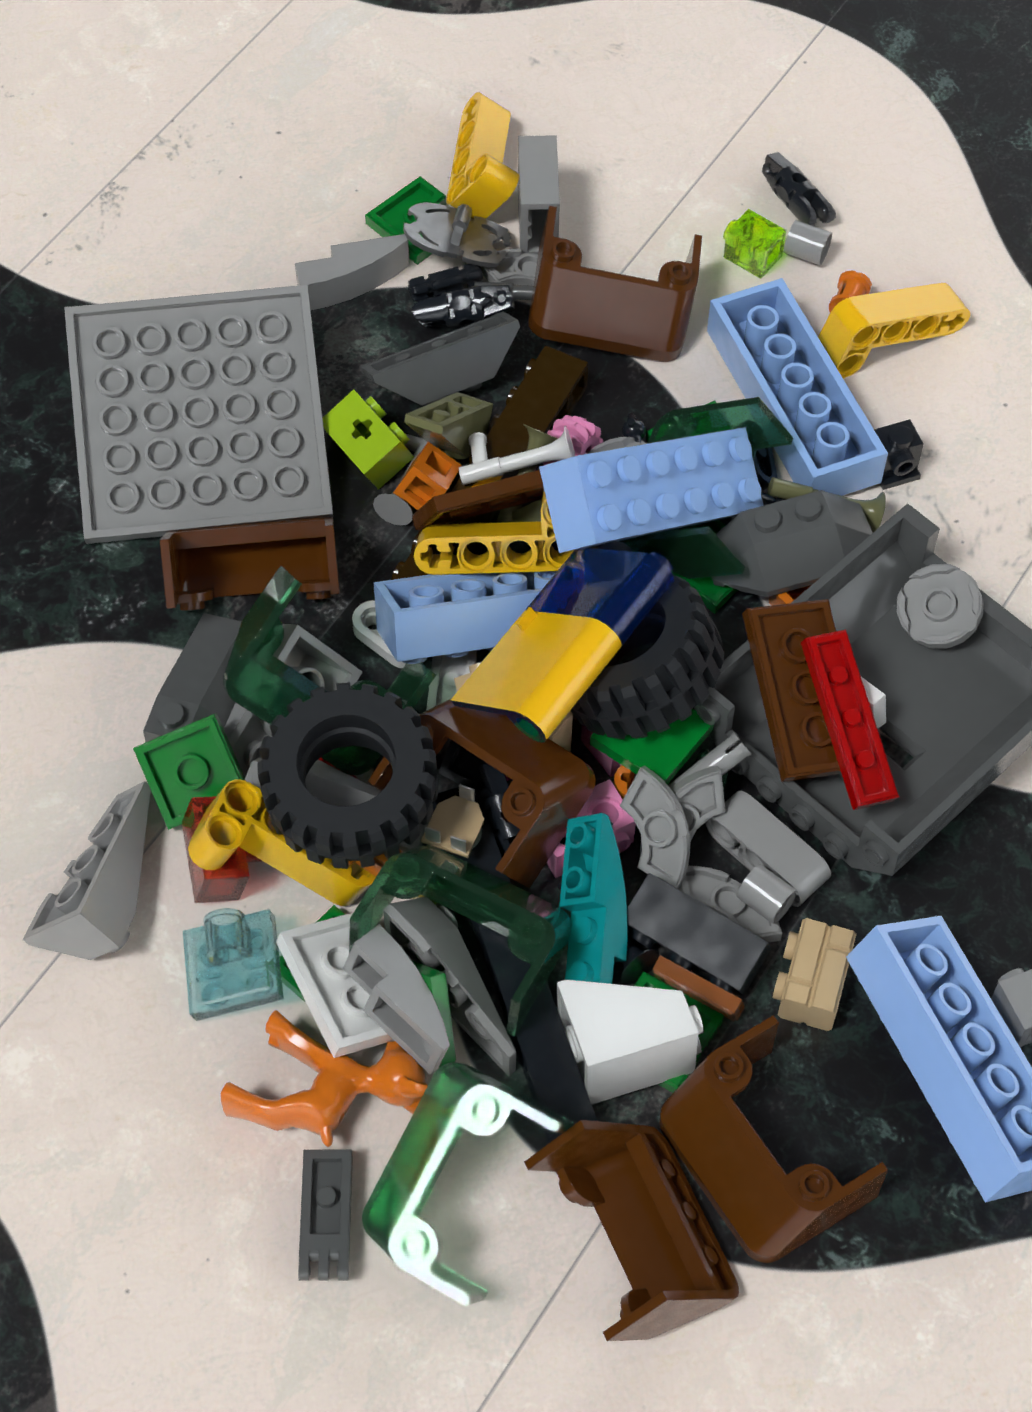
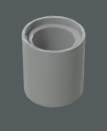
(807, 242)
(766, 893)

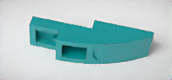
(596, 897)

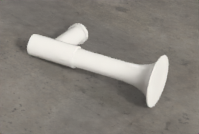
(488, 468)

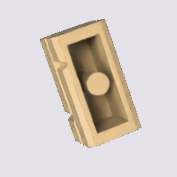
(816, 973)

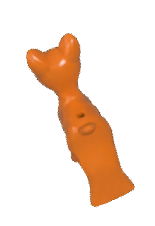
(339, 1080)

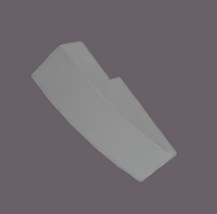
(352, 269)
(398, 997)

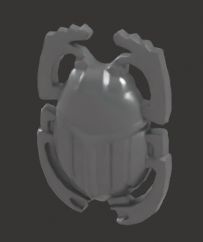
(453, 234)

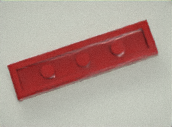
(849, 720)

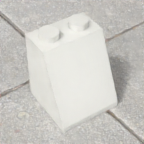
(628, 1035)

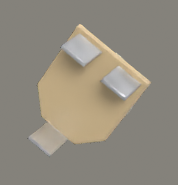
(456, 824)

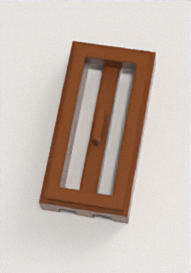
(698, 988)

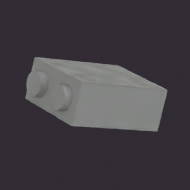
(536, 188)

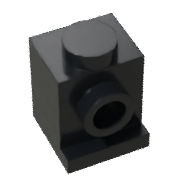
(904, 453)

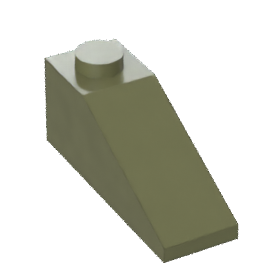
(451, 422)

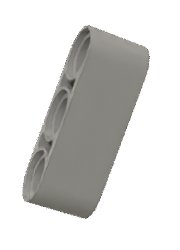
(760, 838)

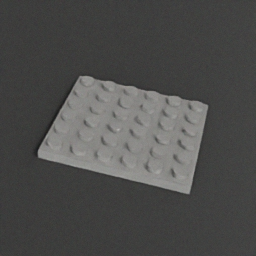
(196, 413)

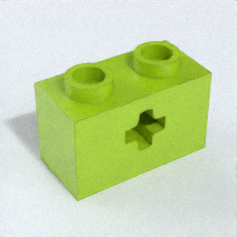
(367, 439)

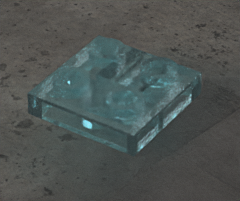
(232, 963)

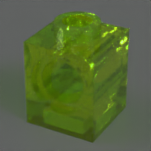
(754, 243)

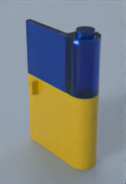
(566, 638)

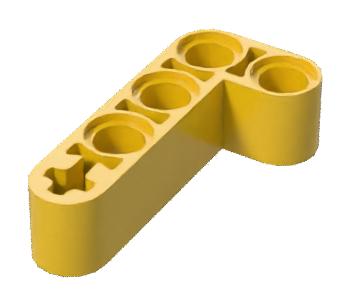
(478, 167)
(889, 319)
(496, 538)
(241, 820)

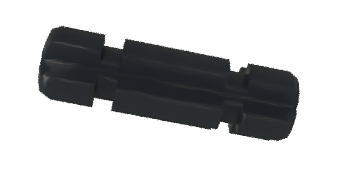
(444, 281)

